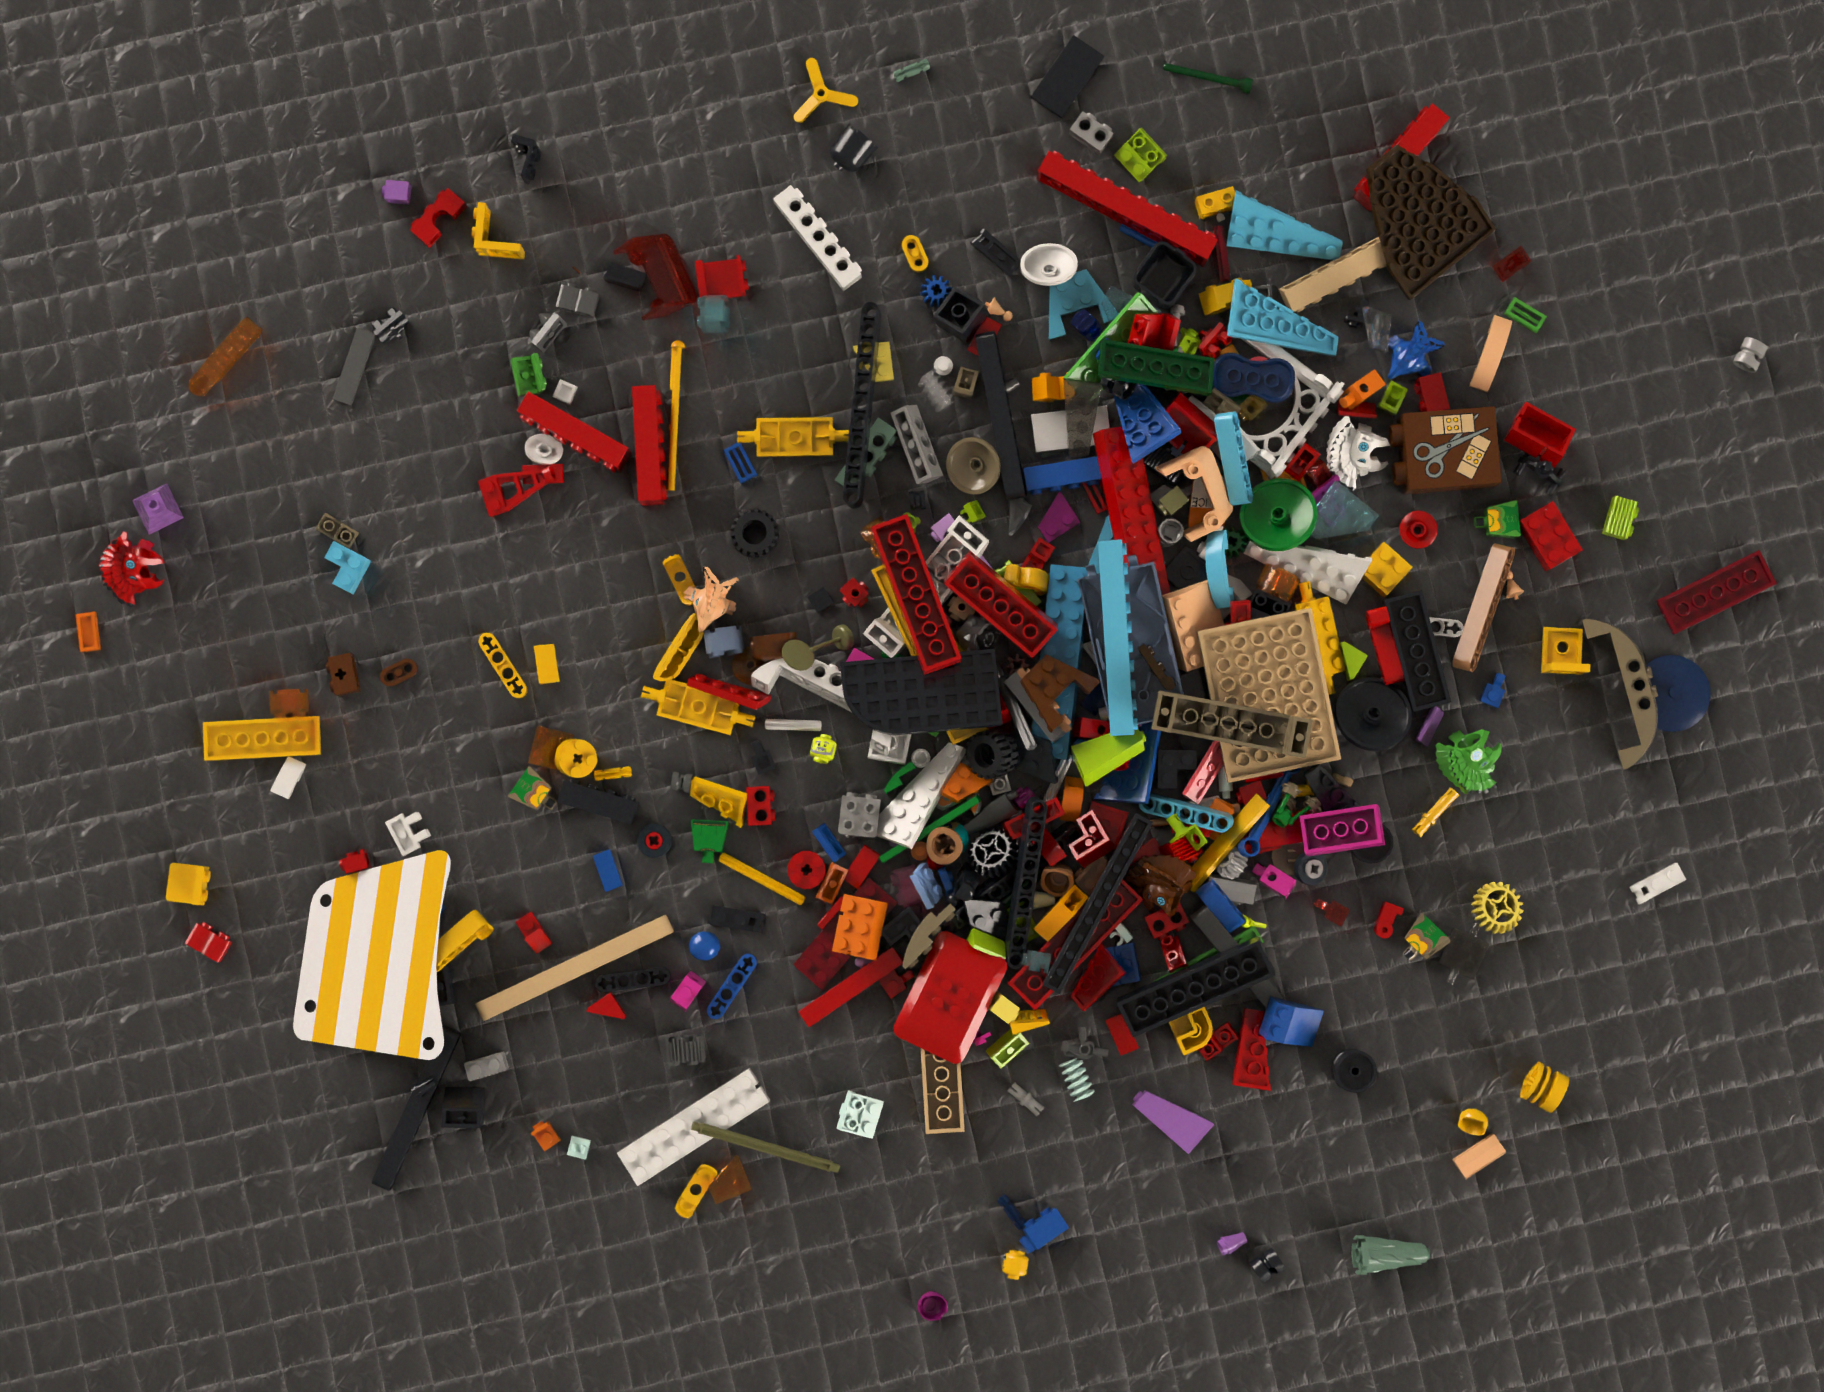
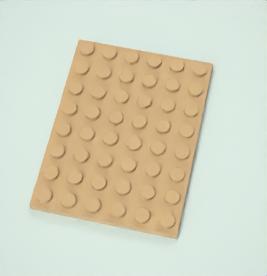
(1273, 668)

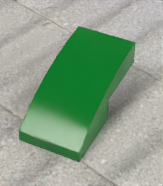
(895, 782)

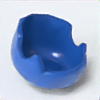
(704, 945)

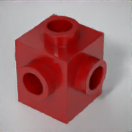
(853, 586)

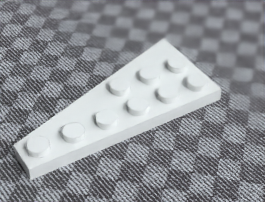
(1324, 568)

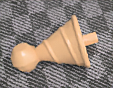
(995, 308)
(1513, 589)

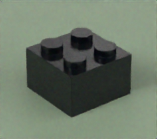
(961, 314)

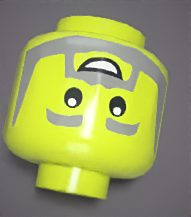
(823, 749)

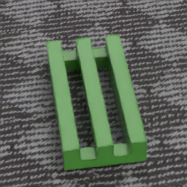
(1521, 321)

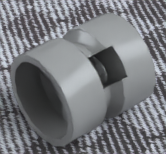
(1750, 353)
(1170, 532)

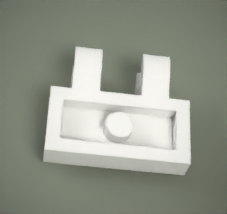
(404, 835)

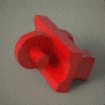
(1211, 340)
(1173, 953)

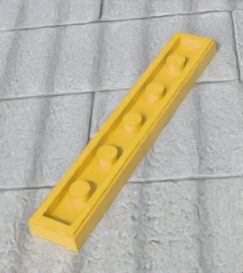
(1228, 840)

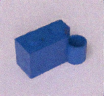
(1042, 1230)

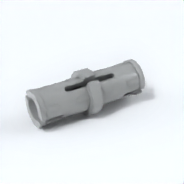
(1025, 1099)

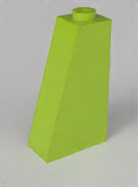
(1105, 753)

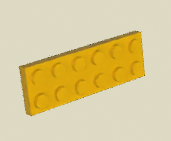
(261, 738)

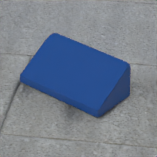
(608, 870)

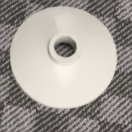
(543, 449)

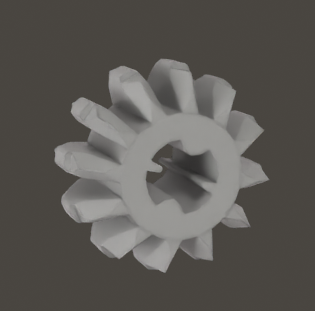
(1232, 864)

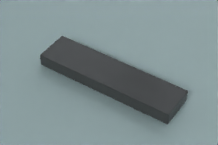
(354, 366)

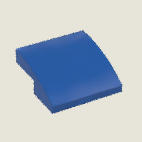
(1128, 960)

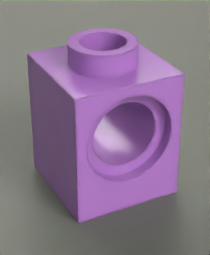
(397, 192)

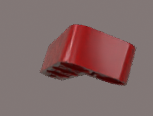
(1384, 645)

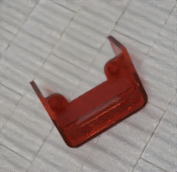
(664, 271)

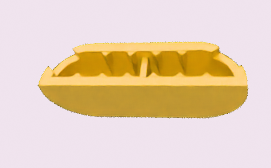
(679, 650)

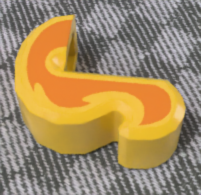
(1027, 578)

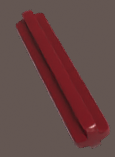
(1221, 254)

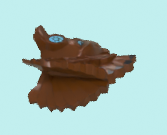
(1161, 881)

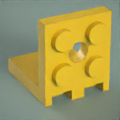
(491, 248)
(1563, 663)

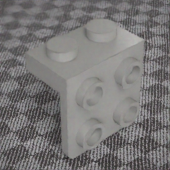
(859, 815)

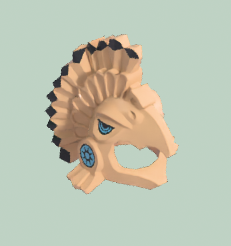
(711, 601)

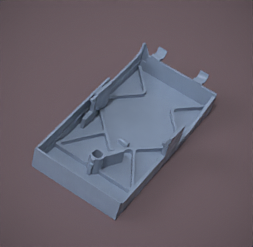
(1148, 627)

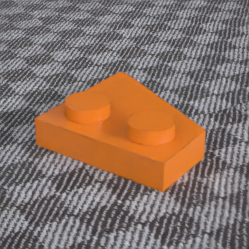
(964, 784)

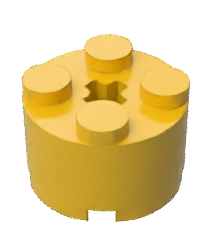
(586, 761)

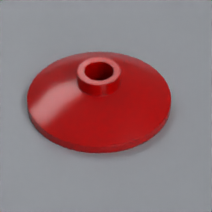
(1427, 526)

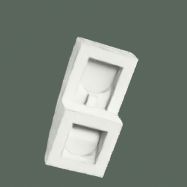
(288, 777)

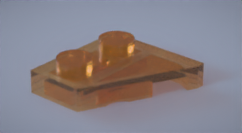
(730, 1182)

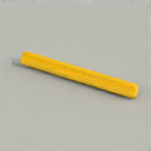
(761, 878)

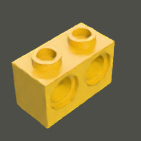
(1215, 202)

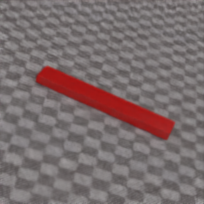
(851, 987)

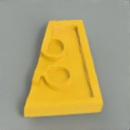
(722, 798)

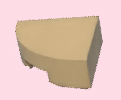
(1343, 780)

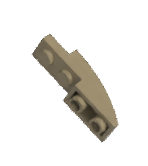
(920, 941)

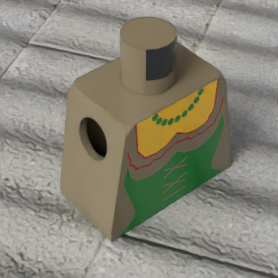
(533, 790)
(1424, 939)

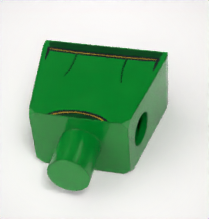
(709, 837)

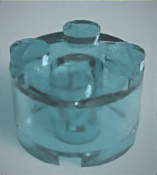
(713, 314)

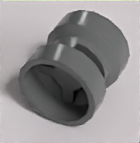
(677, 780)

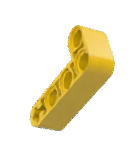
(460, 936)

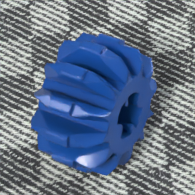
(943, 289)

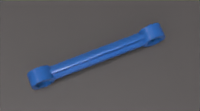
(1260, 825)

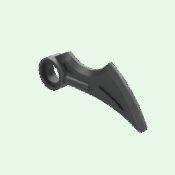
(1018, 513)

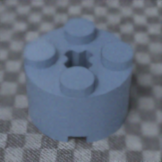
(724, 640)

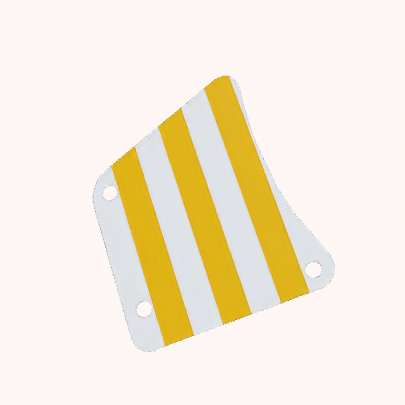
(375, 959)

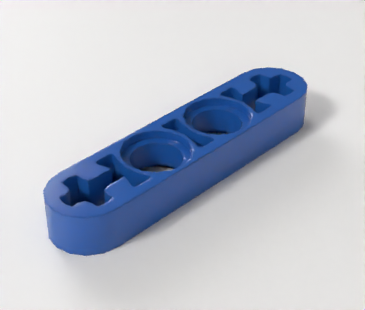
(729, 984)

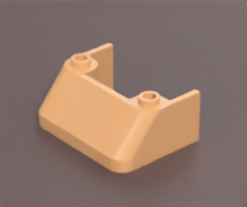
(1202, 463)

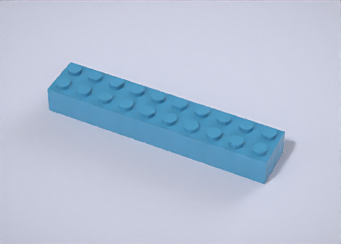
(1066, 609)

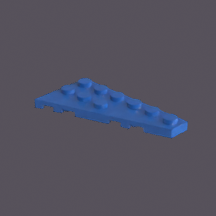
(1145, 422)
(1135, 782)

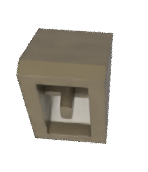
(965, 383)

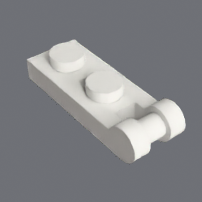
(1658, 883)

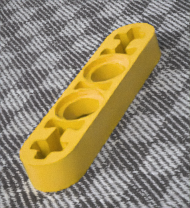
(504, 664)

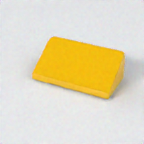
(546, 663)

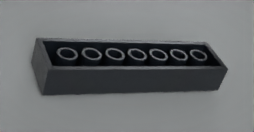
(1196, 986)

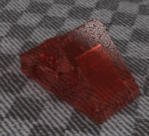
(1318, 474)

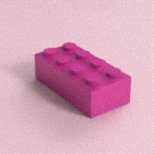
(1342, 830)

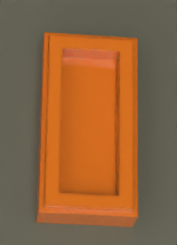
(88, 632)

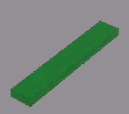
(939, 823)

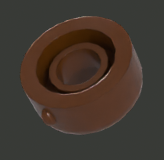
(769, 647)

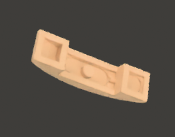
(1491, 353)

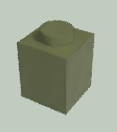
(1172, 502)

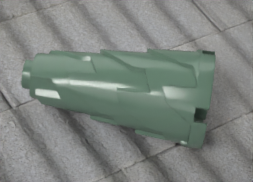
(1380, 1254)

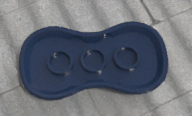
(1267, 379)

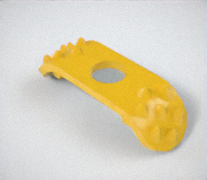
(673, 565)
(687, 1201)

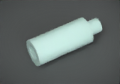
(1224, 787)

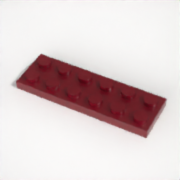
(1716, 592)
(819, 960)

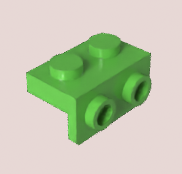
(528, 374)

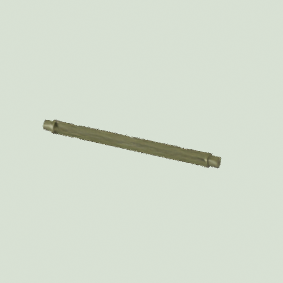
(765, 1147)

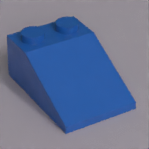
(1290, 1022)

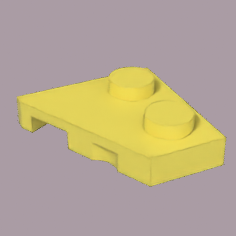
(884, 368)

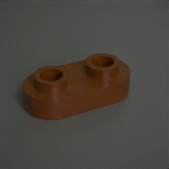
(399, 672)

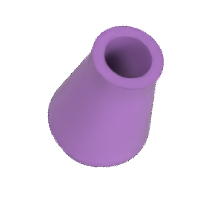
(1230, 1243)

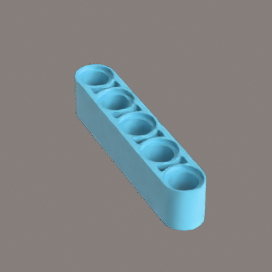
(1233, 458)
(1195, 813)

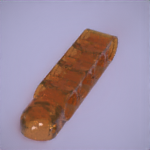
(224, 357)

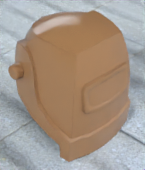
(1057, 879)

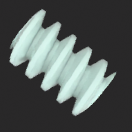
(1077, 1079)

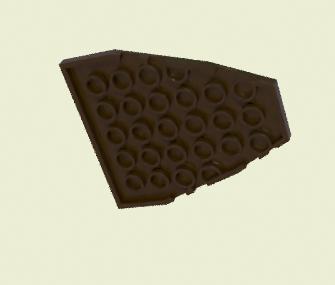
(1422, 219)

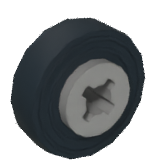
(1303, 868)

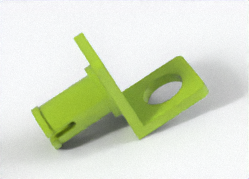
(1182, 831)

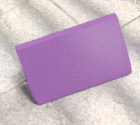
(1429, 726)

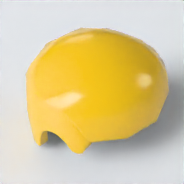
(1473, 1122)

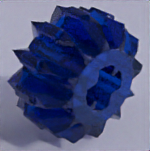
(1086, 325)

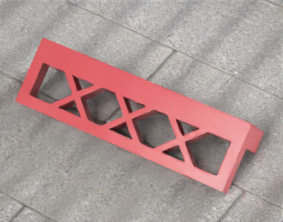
(1204, 774)

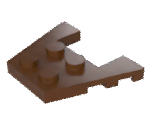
(1048, 681)

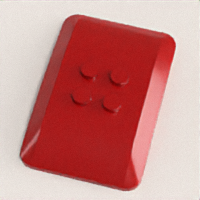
(950, 997)

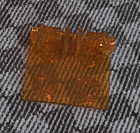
(545, 746)

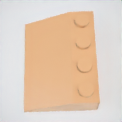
(1189, 612)

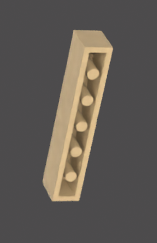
(1333, 276)

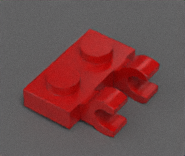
(893, 983)

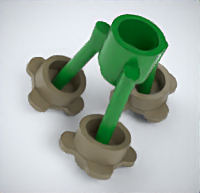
(1287, 805)

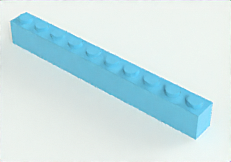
(1116, 637)

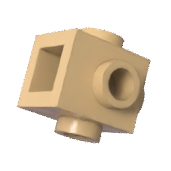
(957, 614)

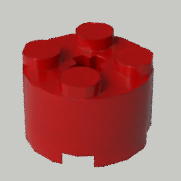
(797, 876)

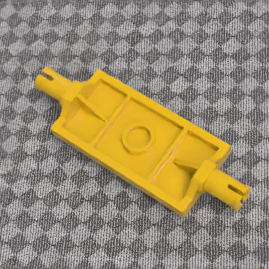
(794, 437)
(1326, 632)
(697, 707)

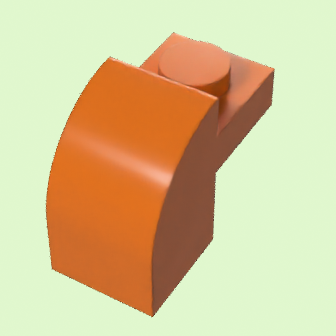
(1072, 798)

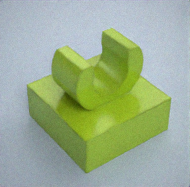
(974, 511)

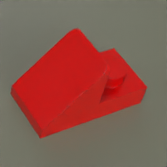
(533, 932)

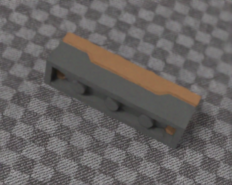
(1015, 686)

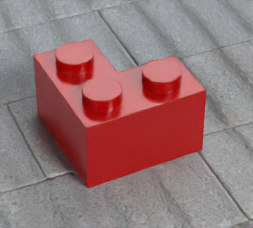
(1095, 841)

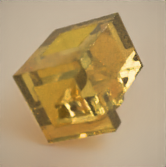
(1258, 405)

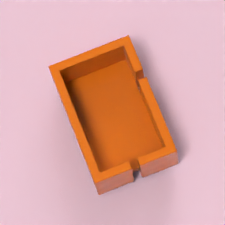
(860, 927)

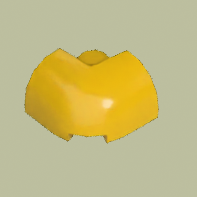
(1192, 1030)

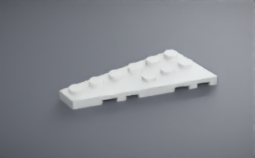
(910, 810)

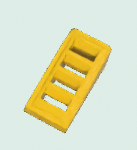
(1029, 1020)

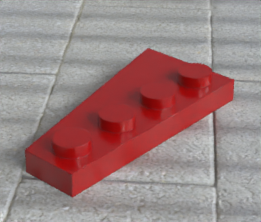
(734, 693)

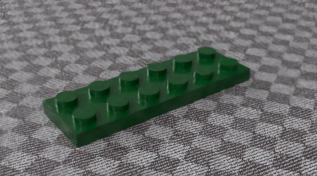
(1155, 367)

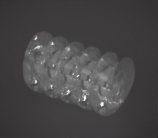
(936, 391)

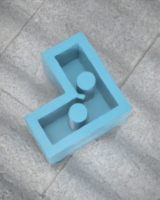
(352, 566)

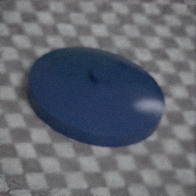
(1681, 692)

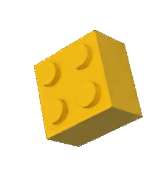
(1385, 569)

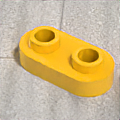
(915, 254)

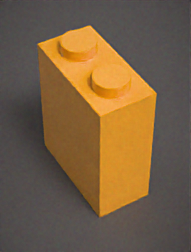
(1061, 913)

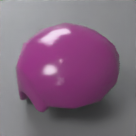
(932, 1306)

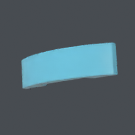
(1217, 570)

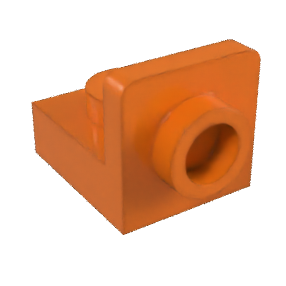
(545, 1135)

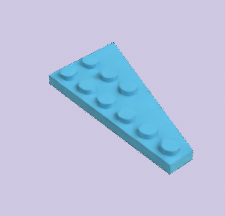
(1271, 230)

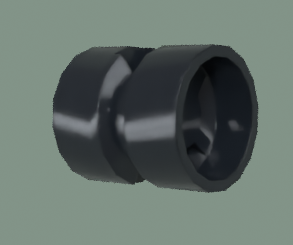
(1119, 388)
(1267, 1265)

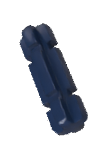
(1011, 1211)

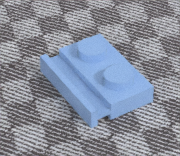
(926, 885)

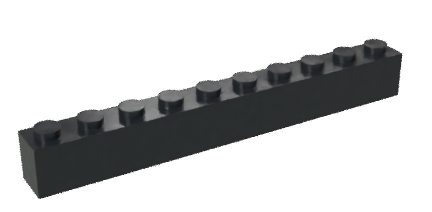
(1097, 903)

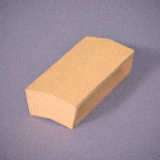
(1479, 1156)

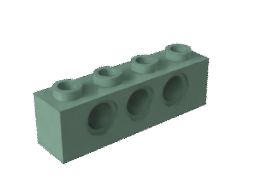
(878, 429)

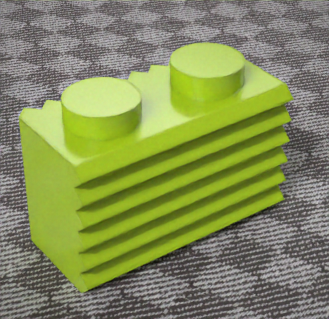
(1620, 518)

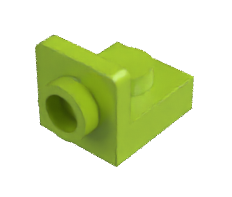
(1189, 341)

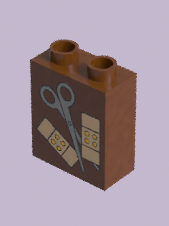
(1446, 450)

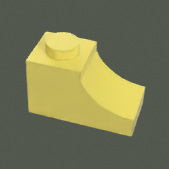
(1004, 1008)

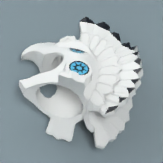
(1351, 450)

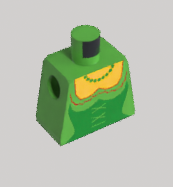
(1500, 520)

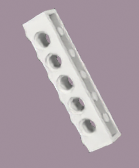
(793, 196)

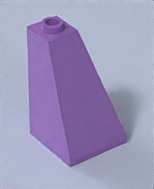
(157, 509)
(1175, 1121)

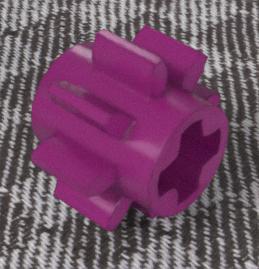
(1024, 795)

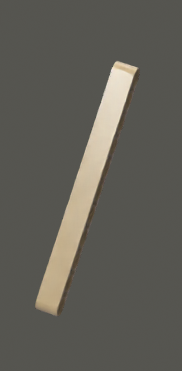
(574, 967)

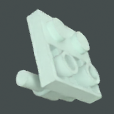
(859, 1114)

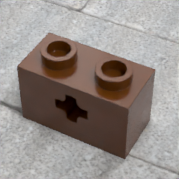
(350, 681)

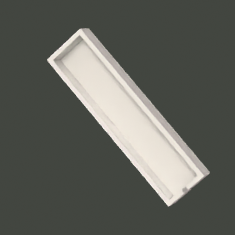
(676, 1139)

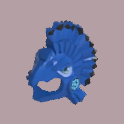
(1410, 355)

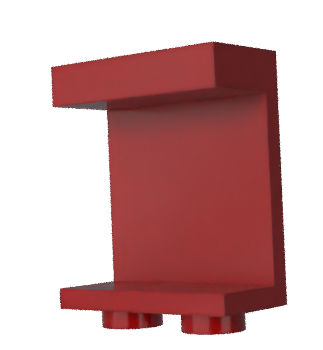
(722, 277)
(1155, 330)

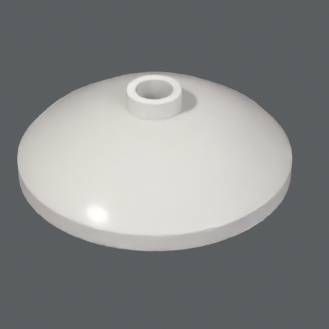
(1049, 264)

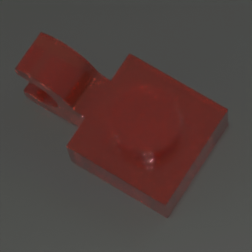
(1334, 912)

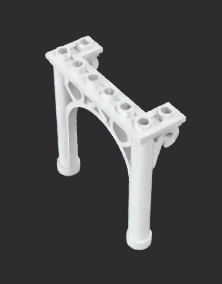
(1318, 386)

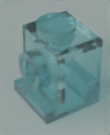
(1036, 960)

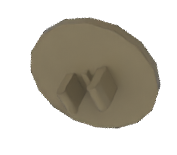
(1285, 857)

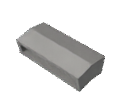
(1236, 889)

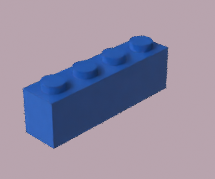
(1062, 474)

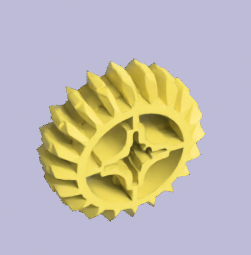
(1489, 919)

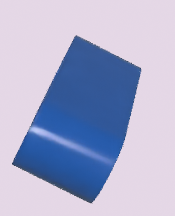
(1221, 906)

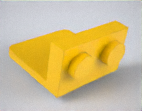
(187, 883)

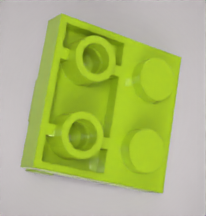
(1140, 155)

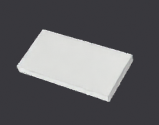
(1051, 431)

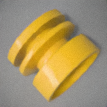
(1546, 1088)

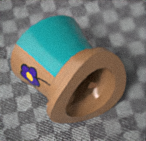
(947, 843)

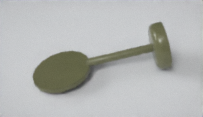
(800, 655)

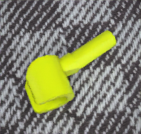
(1249, 923)

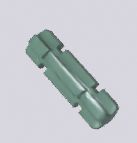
(911, 70)

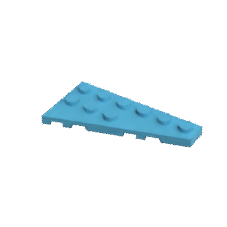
(1270, 322)

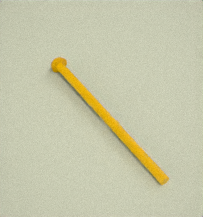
(677, 347)

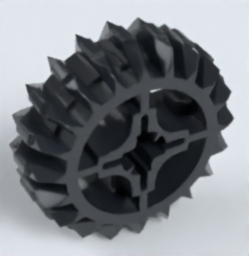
(995, 859)

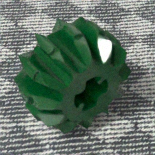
(1238, 539)

